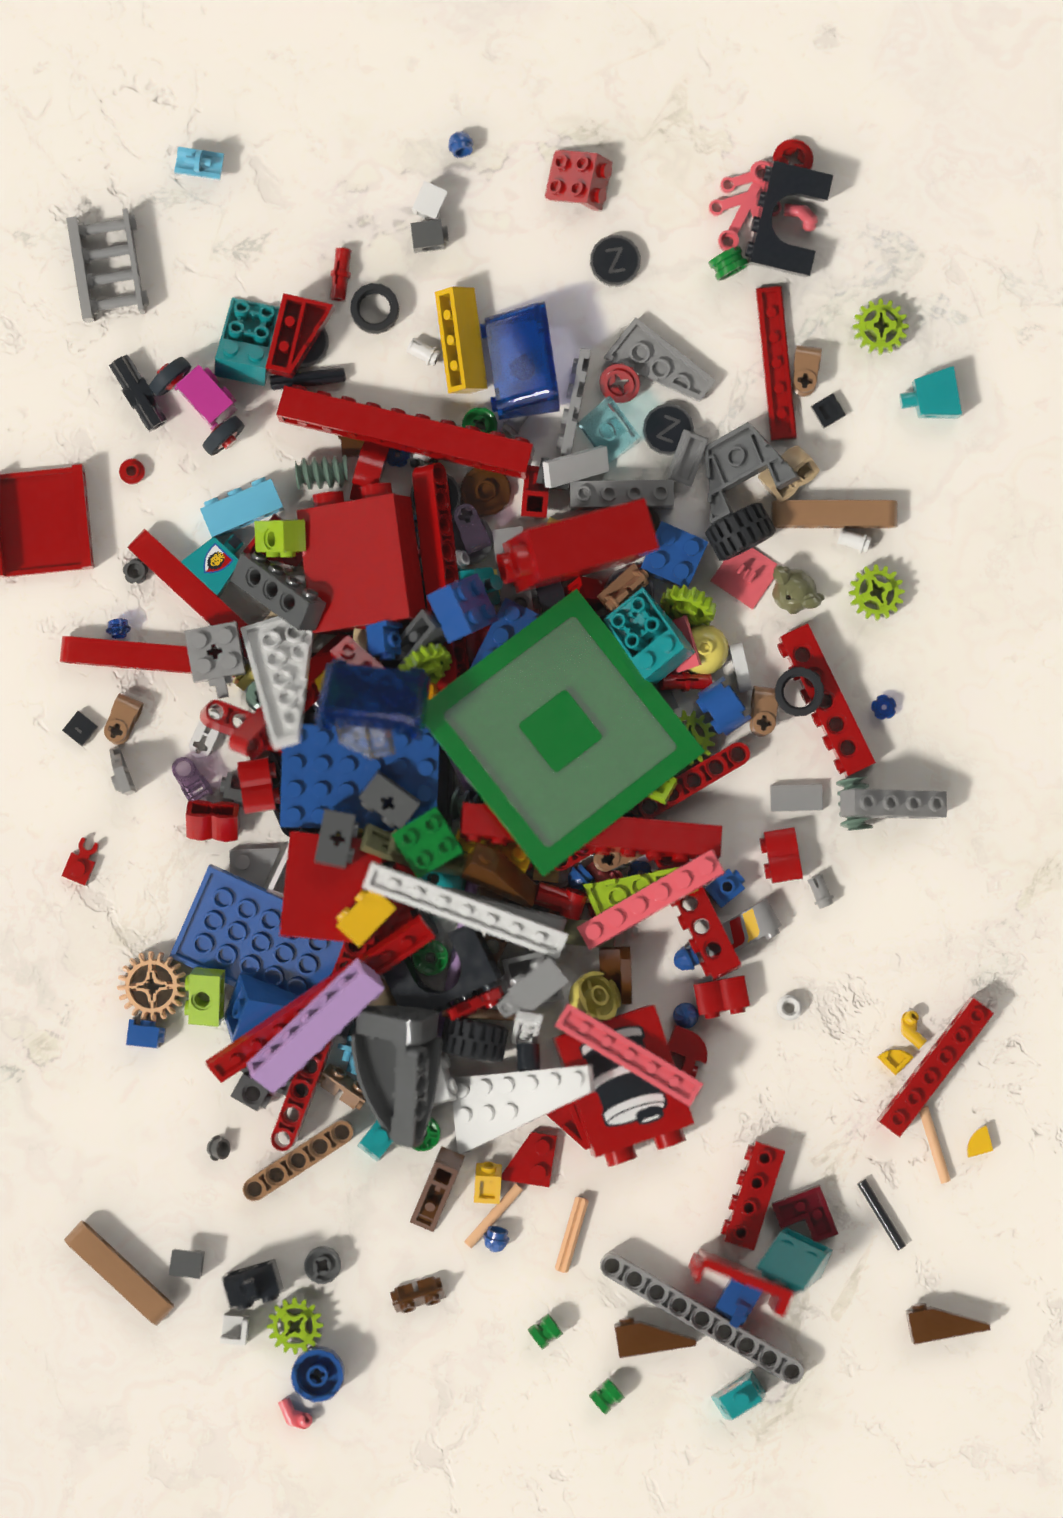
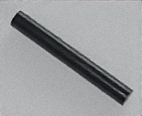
(881, 1214)

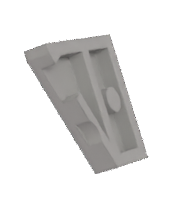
(122, 779)
(253, 864)

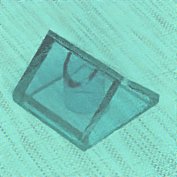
(610, 428)

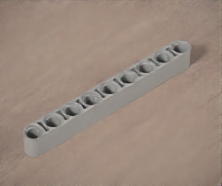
(710, 1327)

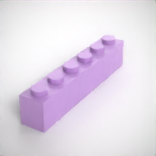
(315, 1026)

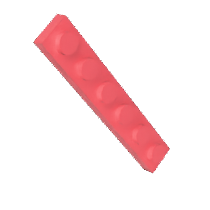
(651, 900)
(628, 1054)

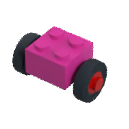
(206, 397)

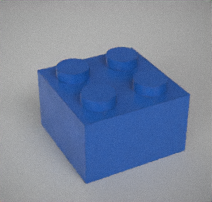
(676, 557)
(462, 607)

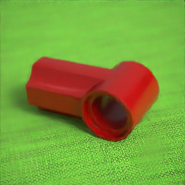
(567, 901)

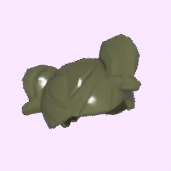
(796, 585)

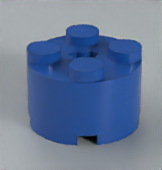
(723, 706)
(308, 1385)

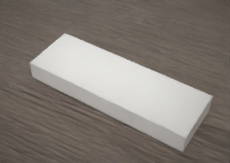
(575, 466)
(526, 1027)

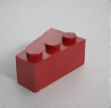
(295, 333)

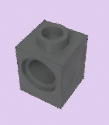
(428, 236)
(239, 1093)

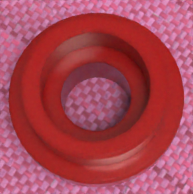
(140, 471)

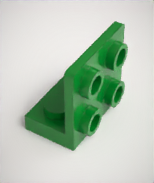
(428, 843)

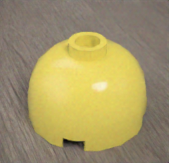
(711, 647)
(595, 996)

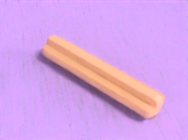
(571, 1234)

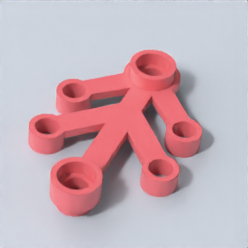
(746, 201)

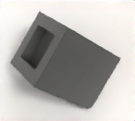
(187, 1263)

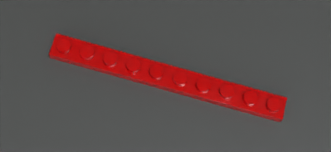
(378, 958)

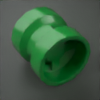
(545, 1331)
(606, 1396)

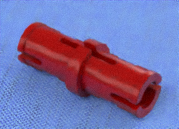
(340, 274)
(685, 681)

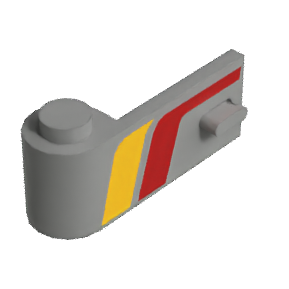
(748, 927)

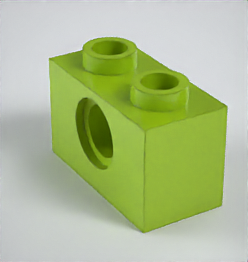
(280, 537)
(213, 984)

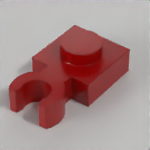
(79, 865)

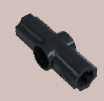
(138, 393)

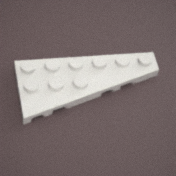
(281, 671)
(505, 1101)

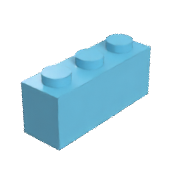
(241, 508)

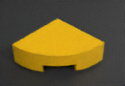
(895, 1059)
(979, 1142)

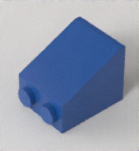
(252, 1004)

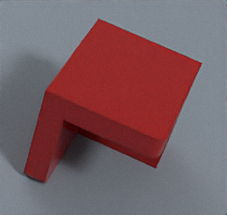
(589, 590)

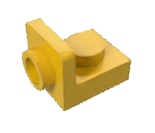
(487, 1183)

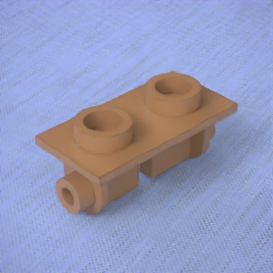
(623, 587)
(335, 1078)

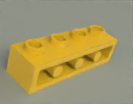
(461, 340)

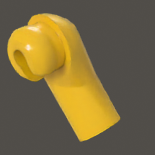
(909, 1029)

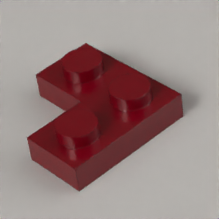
(807, 1206)

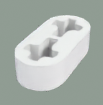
(740, 667)
(198, 735)

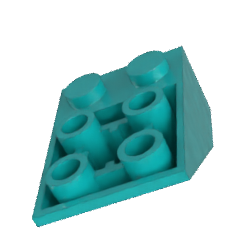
(246, 342)
(649, 636)
(794, 1260)

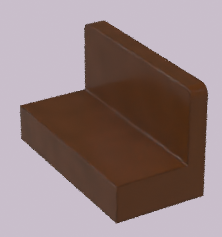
(616, 965)

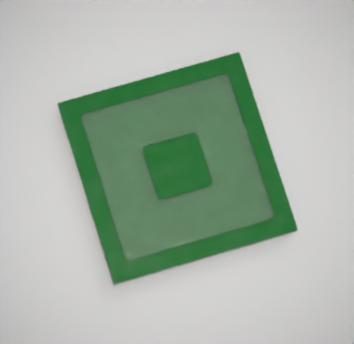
(559, 732)

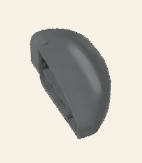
(398, 1068)

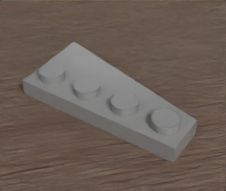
(659, 361)
(575, 393)

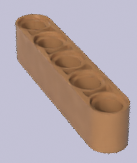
(834, 514)
(286, 1165)
(119, 1273)

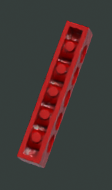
(861, 756)
(727, 960)
(935, 1066)

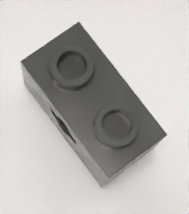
(383, 786)
(326, 852)

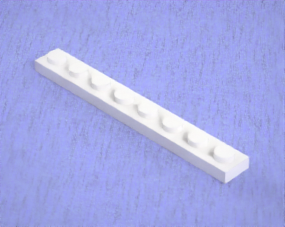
(465, 910)

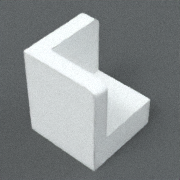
(429, 201)
(235, 1329)

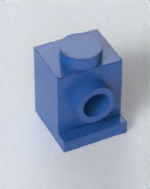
(384, 640)
(716, 891)
(145, 1034)

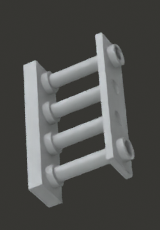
(83, 256)

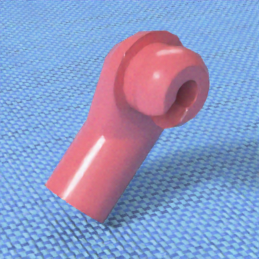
(805, 214)
(602, 876)
(294, 1417)

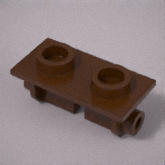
(428, 1294)

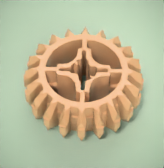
(129, 987)

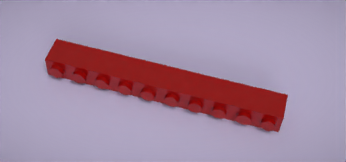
(406, 432)
(624, 836)

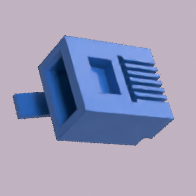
(737, 1302)

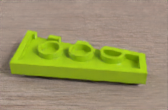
(613, 891)

